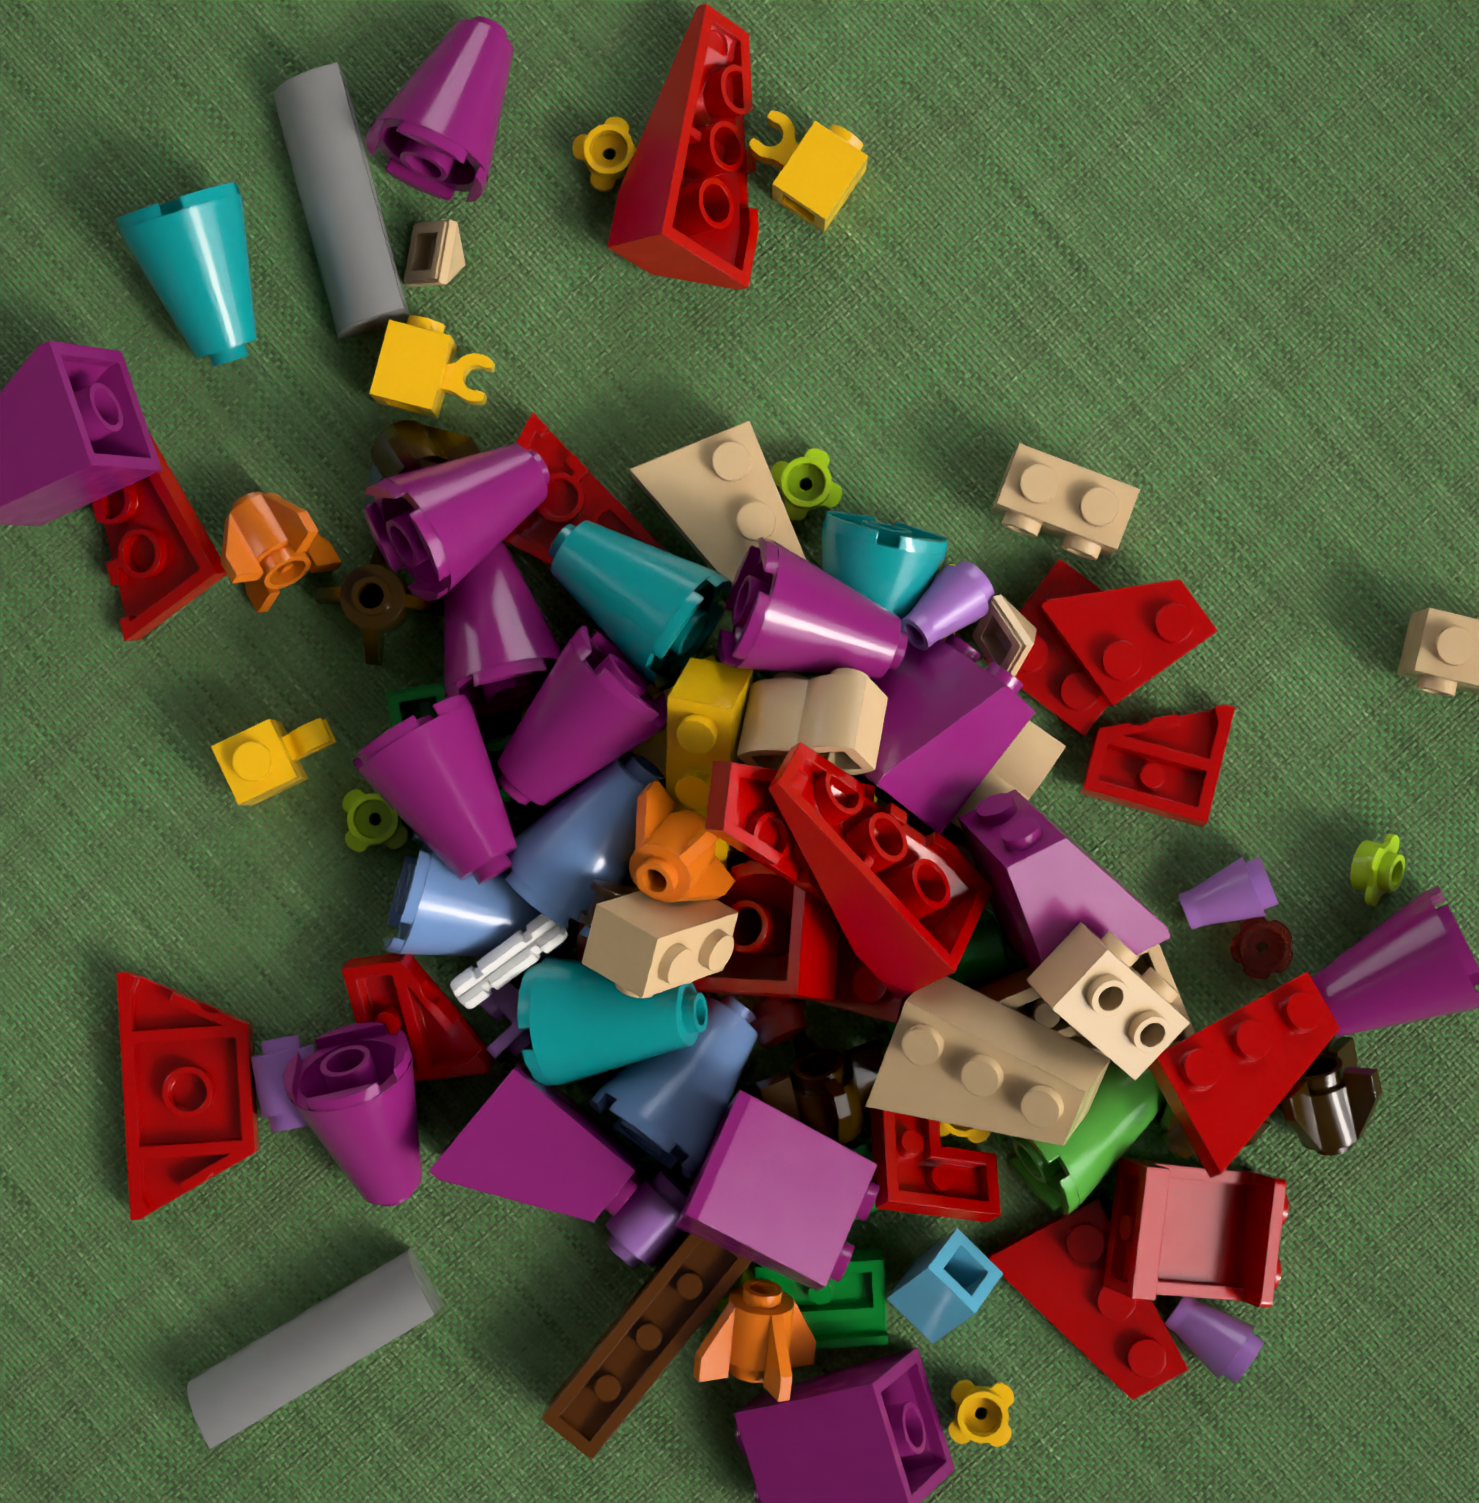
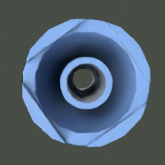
(581, 840)
(450, 914)
(678, 1098)

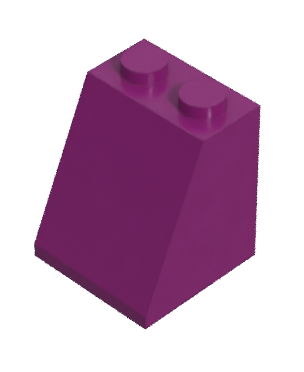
(69, 433)
(944, 728)
(1049, 882)
(541, 1151)
(779, 1194)
(848, 1436)

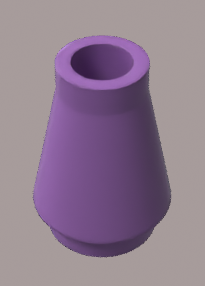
(950, 603)
(1230, 895)
(1215, 1337)

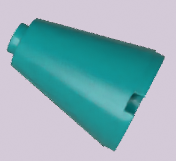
(198, 268)
(881, 559)
(640, 596)
(590, 1027)

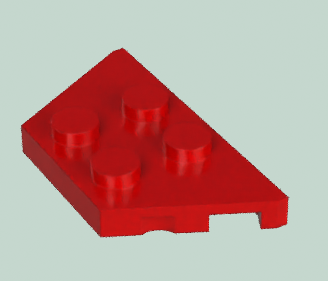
(183, 1091)

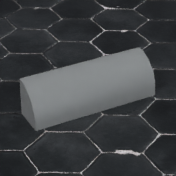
(340, 201)
(311, 1347)

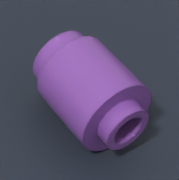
(269, 1081)
(647, 1221)

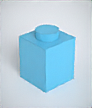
(945, 1286)

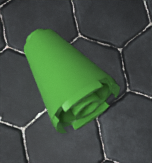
(1113, 1123)

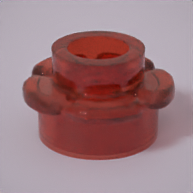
(1279, 949)
(778, 1020)

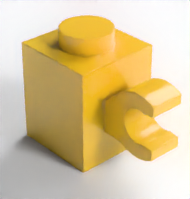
(815, 173)
(419, 368)
(268, 759)

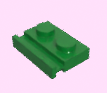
(843, 1311)

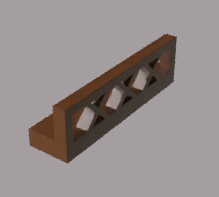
(642, 1342)

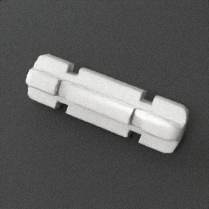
(507, 961)

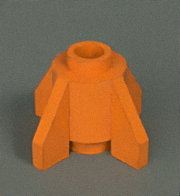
(272, 546)
(674, 852)
(757, 1339)

